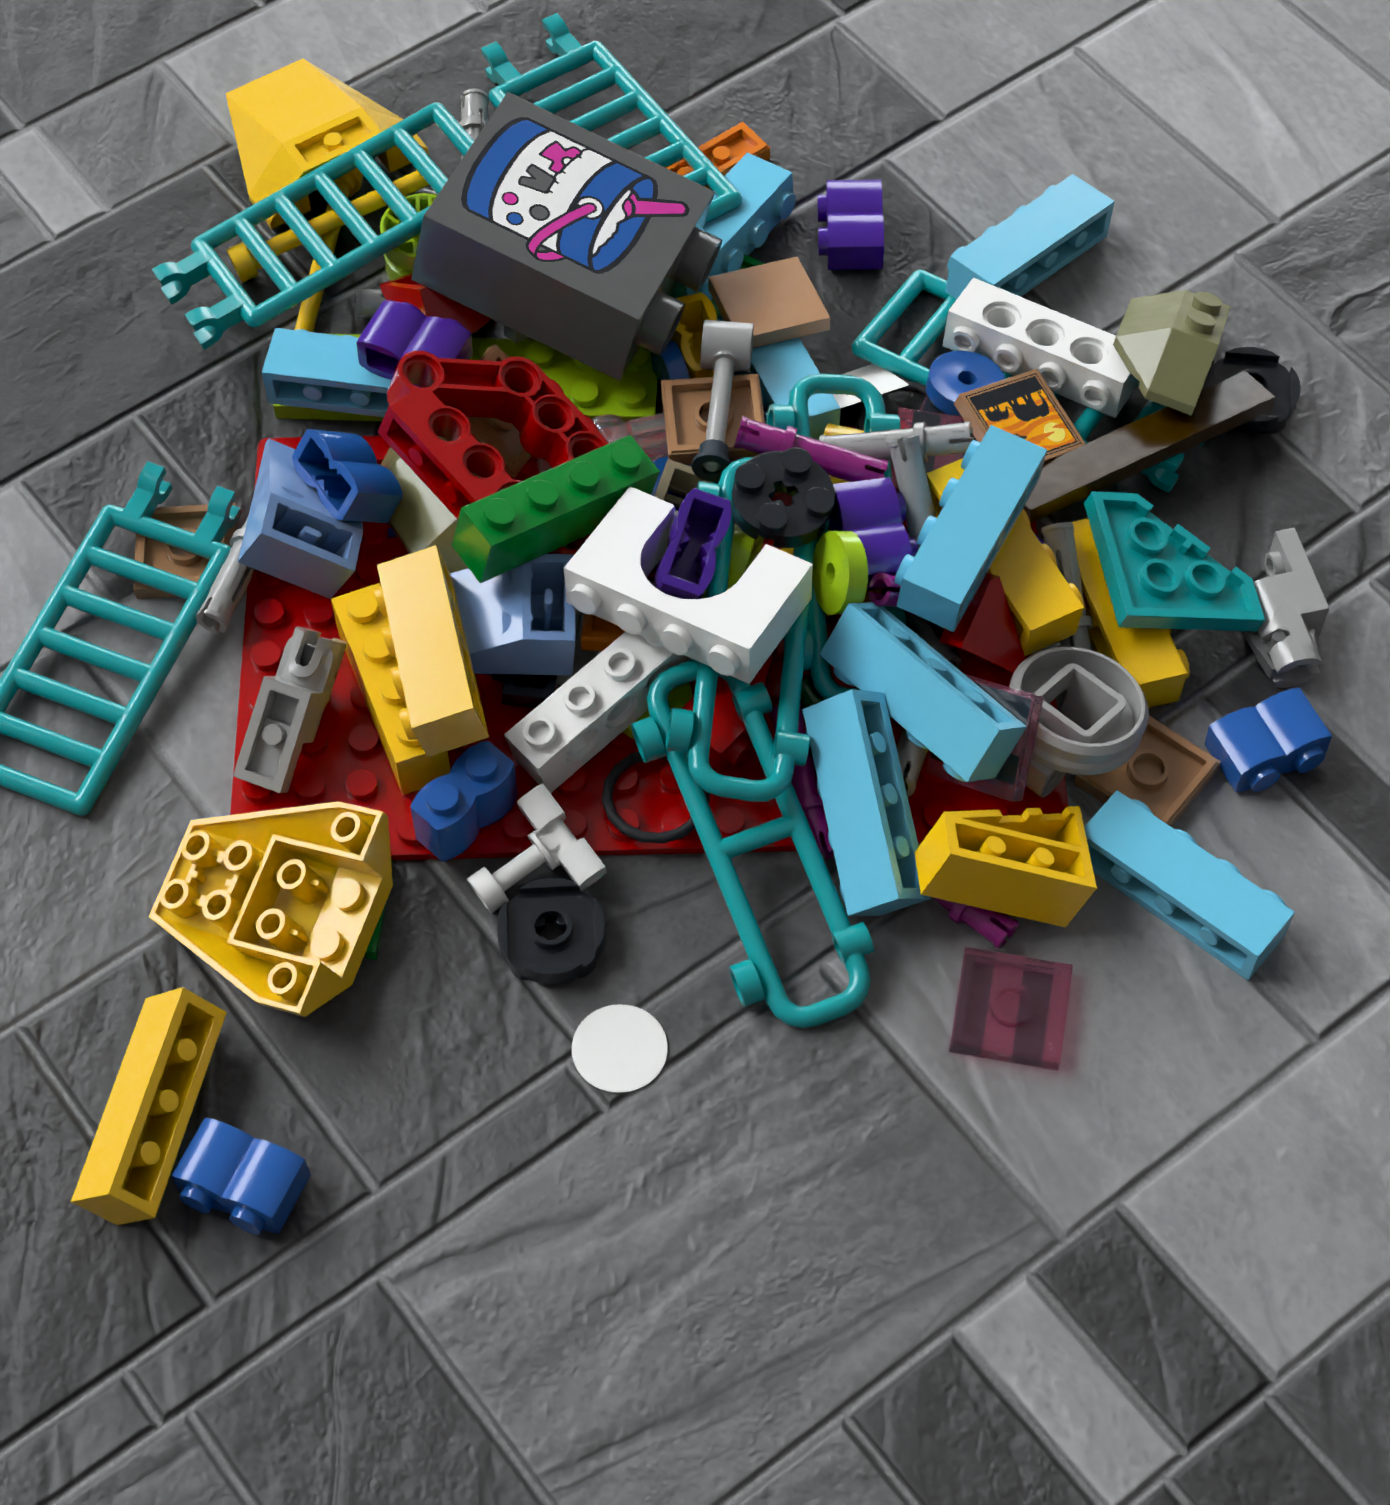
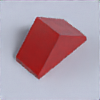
(988, 628)

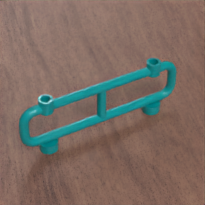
(797, 416)
(692, 730)
(757, 976)

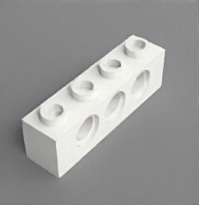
(1026, 336)
(589, 709)

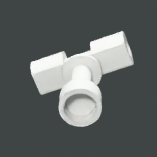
(551, 845)

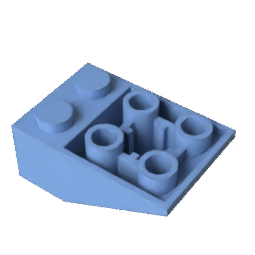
(293, 532)
(519, 619)

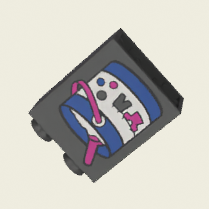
(567, 238)

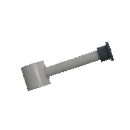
(726, 350)

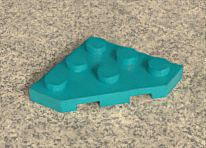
(1164, 573)

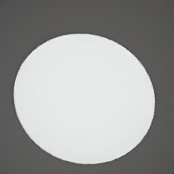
(619, 1048)

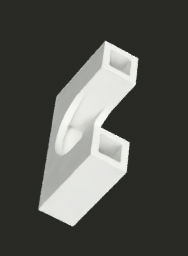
(725, 631)

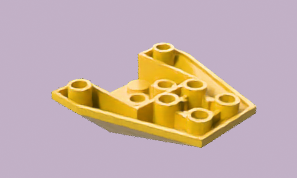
(300, 122)
(281, 898)

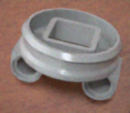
(1097, 721)

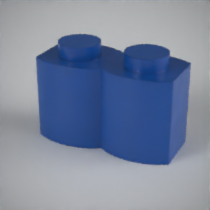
(347, 476)
(1268, 741)
(458, 804)
(240, 1177)

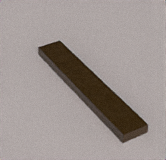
(1146, 444)

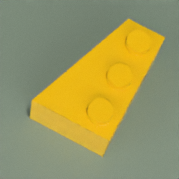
(1009, 864)

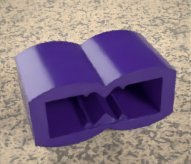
(853, 224)
(404, 328)
(876, 516)
(693, 545)

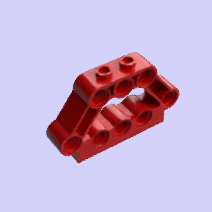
(479, 388)

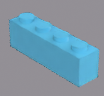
(765, 201)
(1034, 240)
(779, 369)
(321, 374)
(970, 528)
(923, 692)
(864, 802)
(1186, 885)

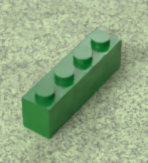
(549, 508)

